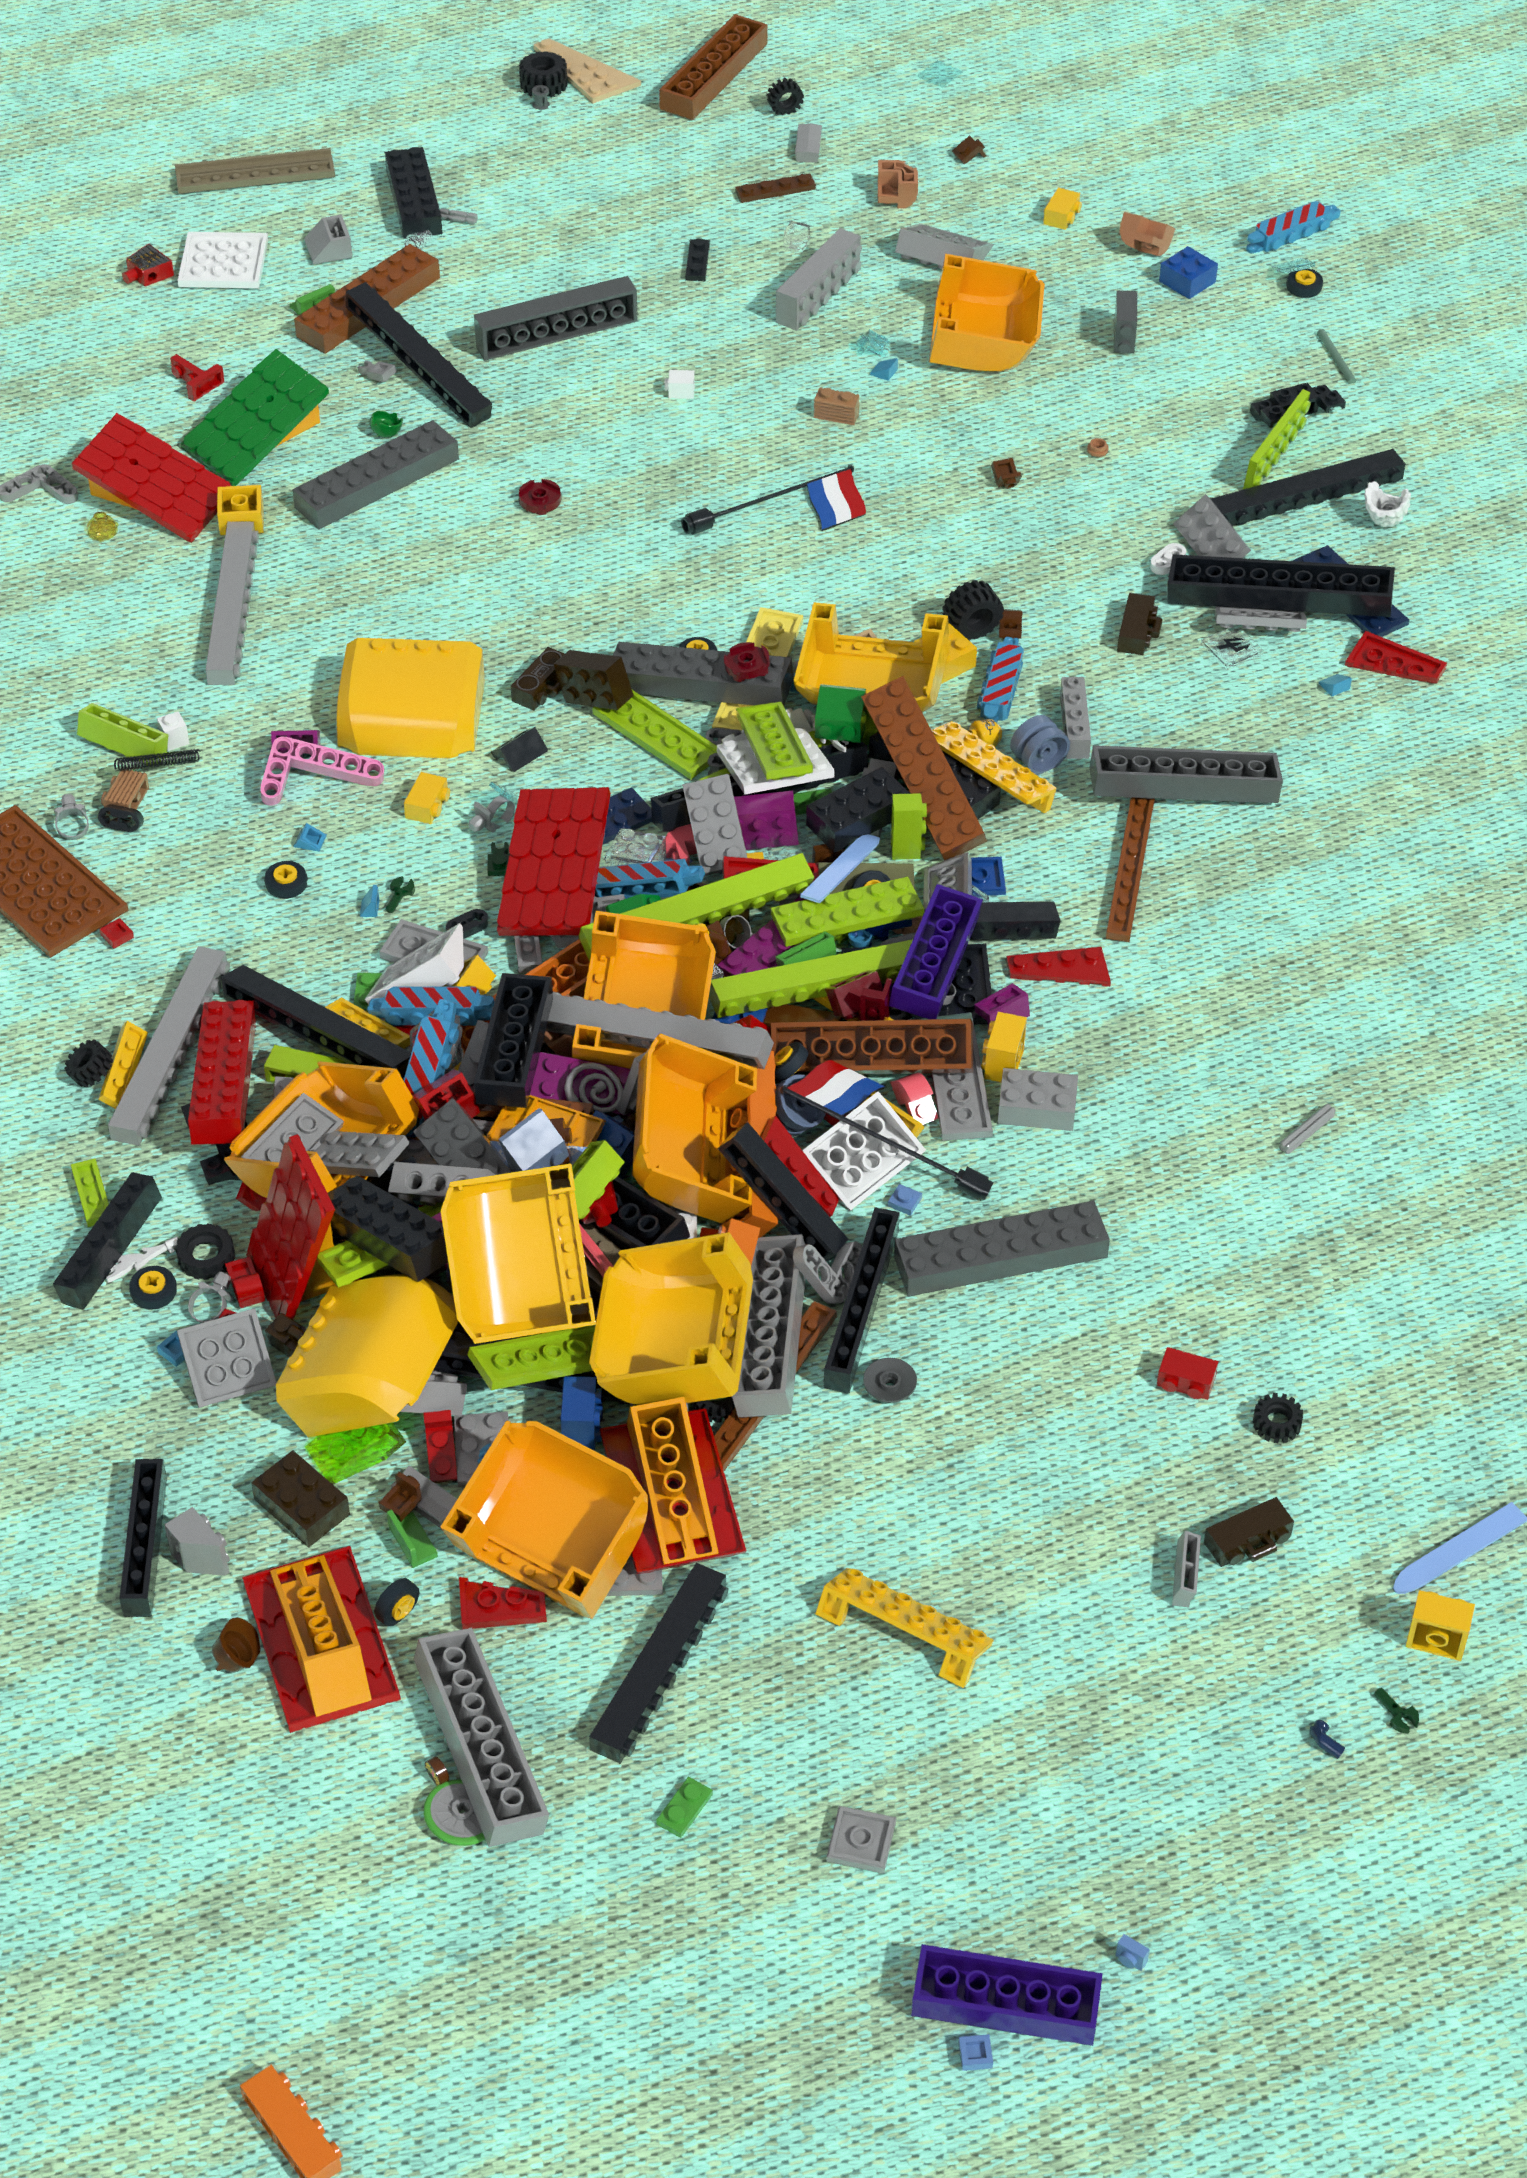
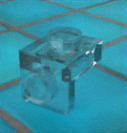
(873, 342)

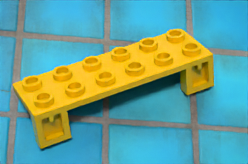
(995, 766)
(960, 1642)

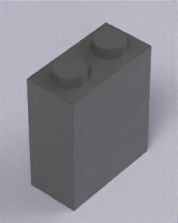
(1125, 322)

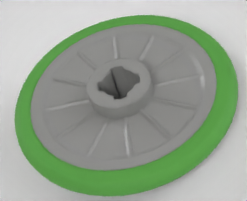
(443, 1814)

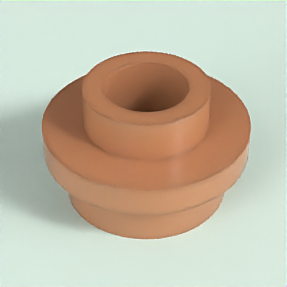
(1097, 447)

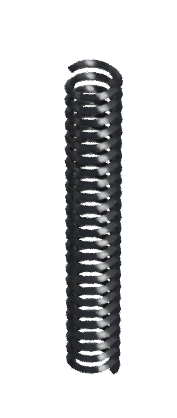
(179, 753)

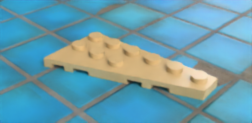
(589, 75)

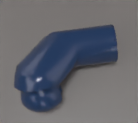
(1325, 1742)

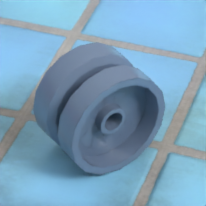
(1040, 744)
(793, 1113)

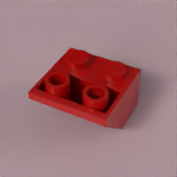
(443, 1090)

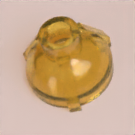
(102, 527)

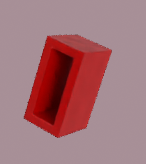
(1187, 1373)

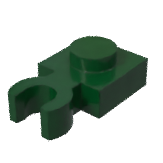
(498, 860)

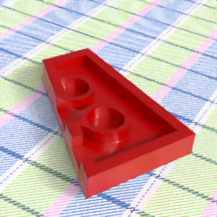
(496, 1606)

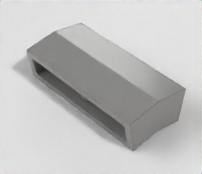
(808, 142)
(435, 1500)
(1183, 1569)

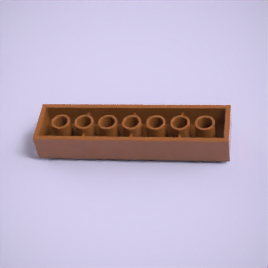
(713, 66)
(394, 280)
(924, 768)
(882, 1045)

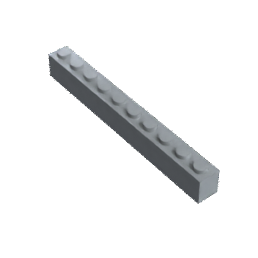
(231, 603)
(641, 1026)
(168, 1047)

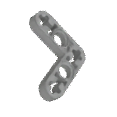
(36, 477)
(832, 1286)

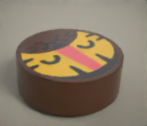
(437, 1770)

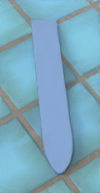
(840, 868)
(1459, 1548)

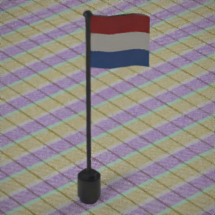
(831, 496)
(841, 1090)

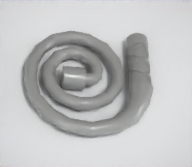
(596, 1089)

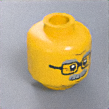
(987, 731)

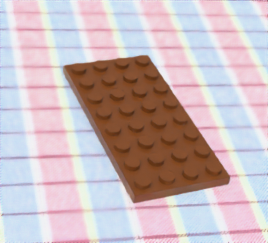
(47, 888)

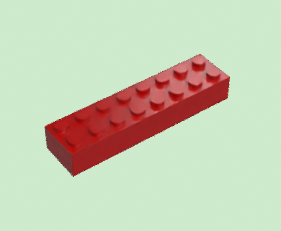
(222, 1072)

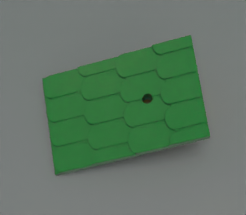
(256, 417)

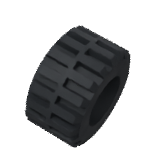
(543, 69)
(973, 609)

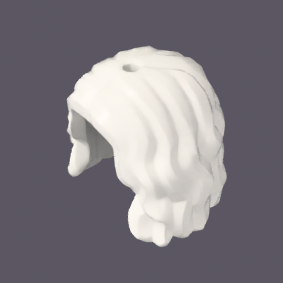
(1385, 508)

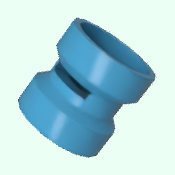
(859, 939)

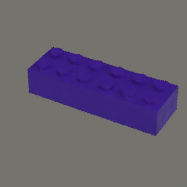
(935, 952)
(1007, 1994)

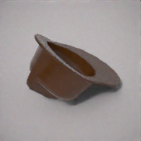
(236, 1646)

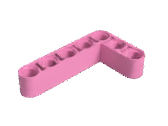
(315, 764)

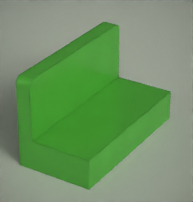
(309, 300)
(411, 1538)

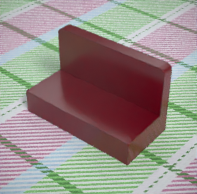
(875, 1003)

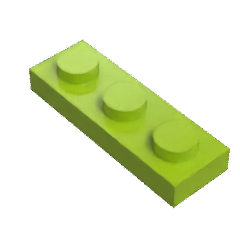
(90, 1189)

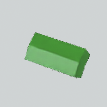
(816, 947)

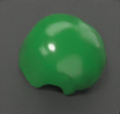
(385, 424)

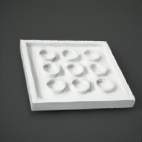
(223, 260)
(749, 776)

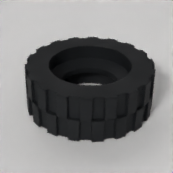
(199, 1235)

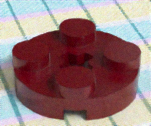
(540, 505)
(757, 662)

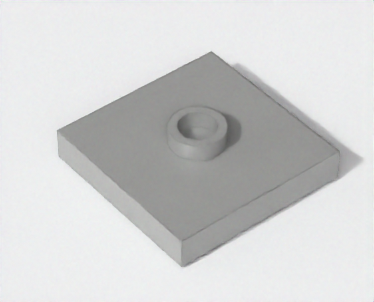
(861, 1839)

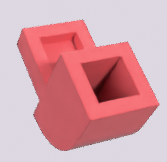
(680, 843)
(916, 1095)

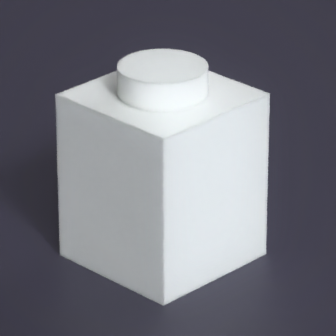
(680, 384)
(176, 728)

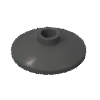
(890, 1371)

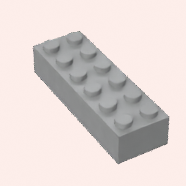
(818, 279)

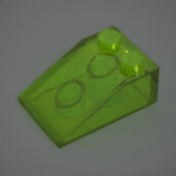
(354, 1450)

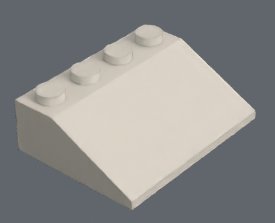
(428, 966)
(857, 1162)

